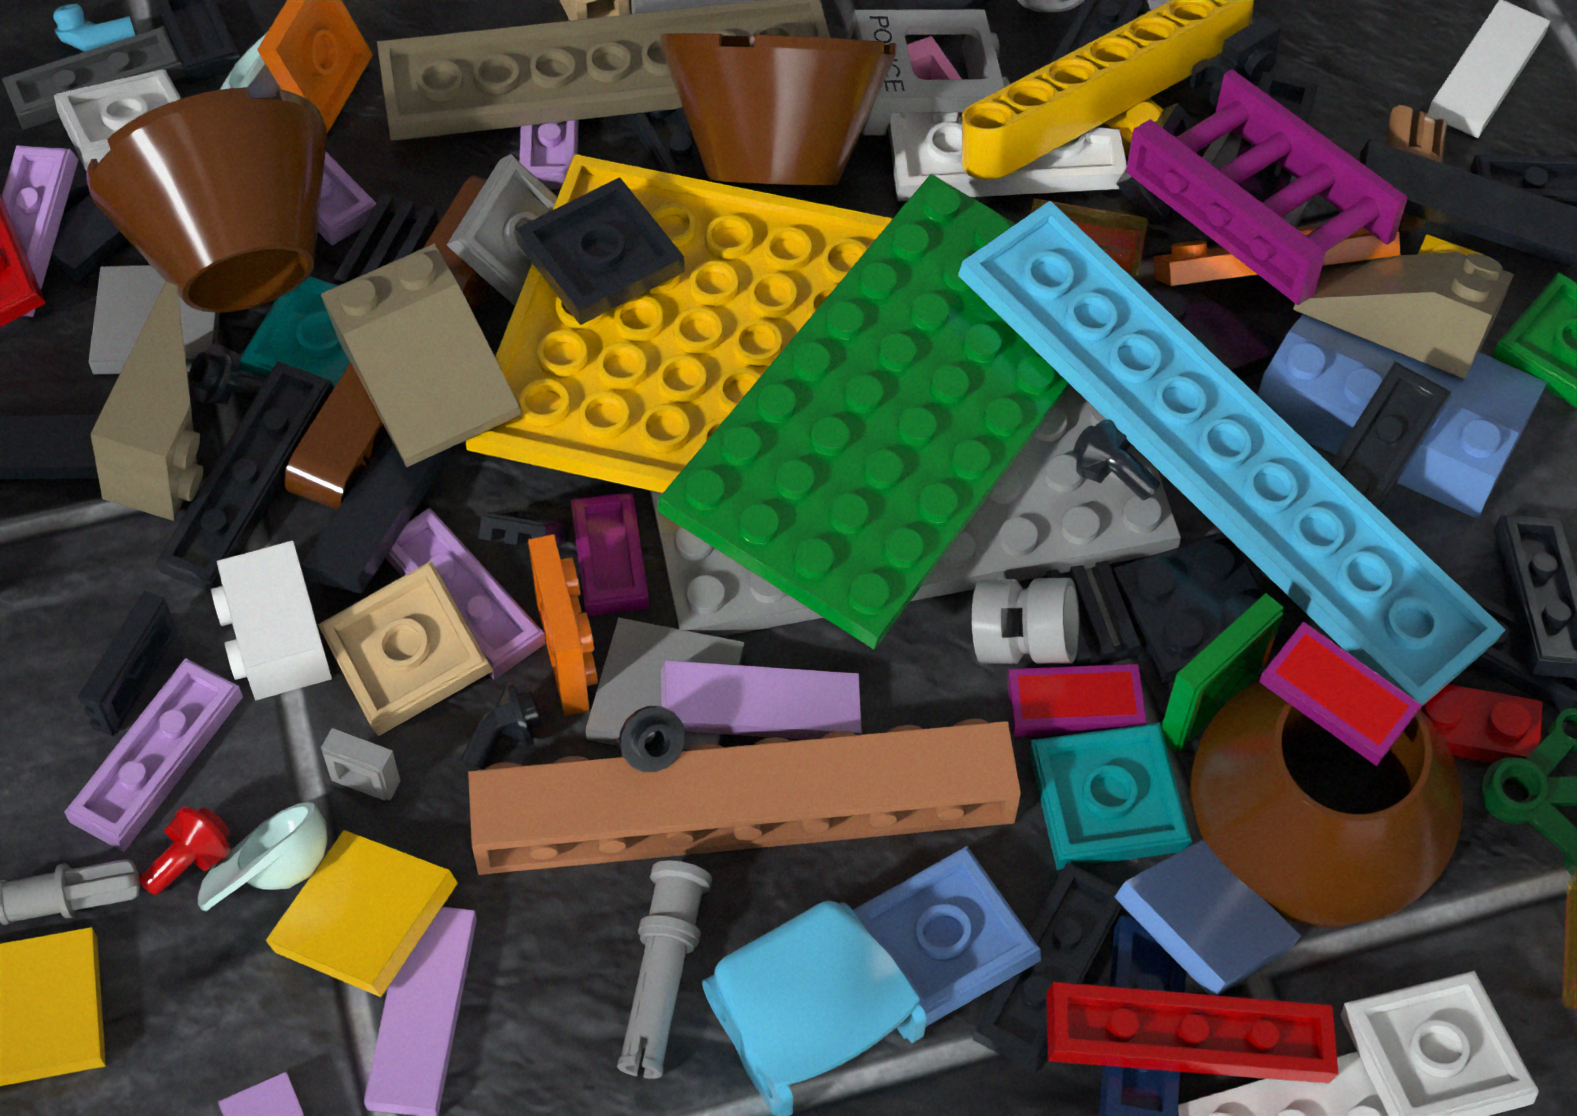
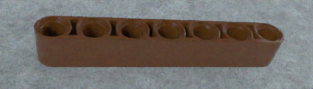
(348, 424)

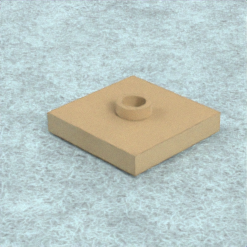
(405, 648)

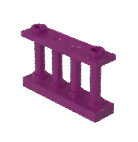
(1238, 220)

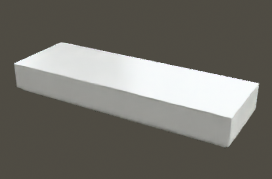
(1488, 68)

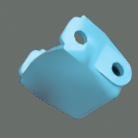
(810, 1000)

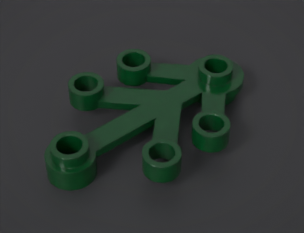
(1538, 790)

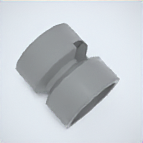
(1048, 621)

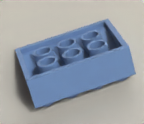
(1329, 376)

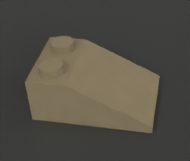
(1415, 304)
(420, 354)
(146, 427)

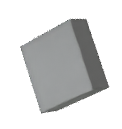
(360, 764)

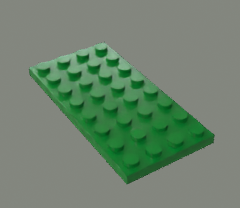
(874, 426)

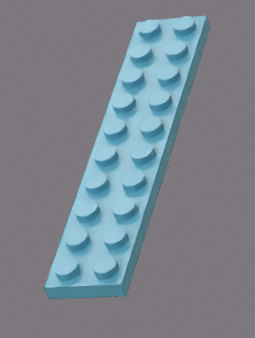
(1231, 455)

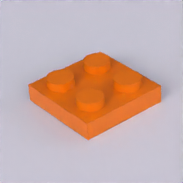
(316, 53)
(563, 624)

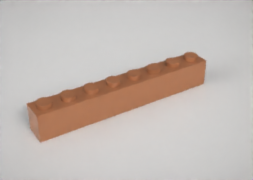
(743, 797)

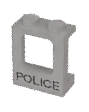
(902, 88)

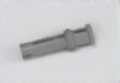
(668, 937)

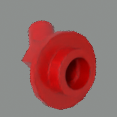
(197, 838)

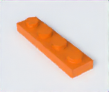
(1195, 263)

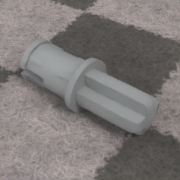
(68, 890)

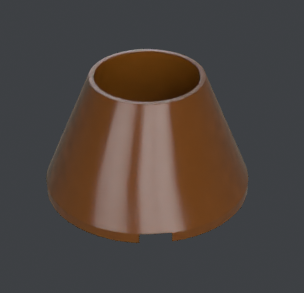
(775, 102)
(219, 194)
(1307, 858)

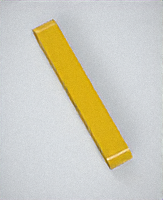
(1094, 84)

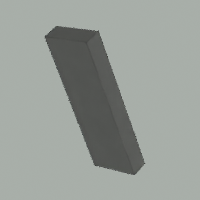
(35, 88)

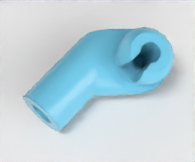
(87, 35)

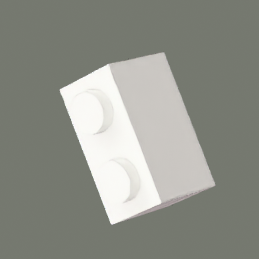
(272, 621)

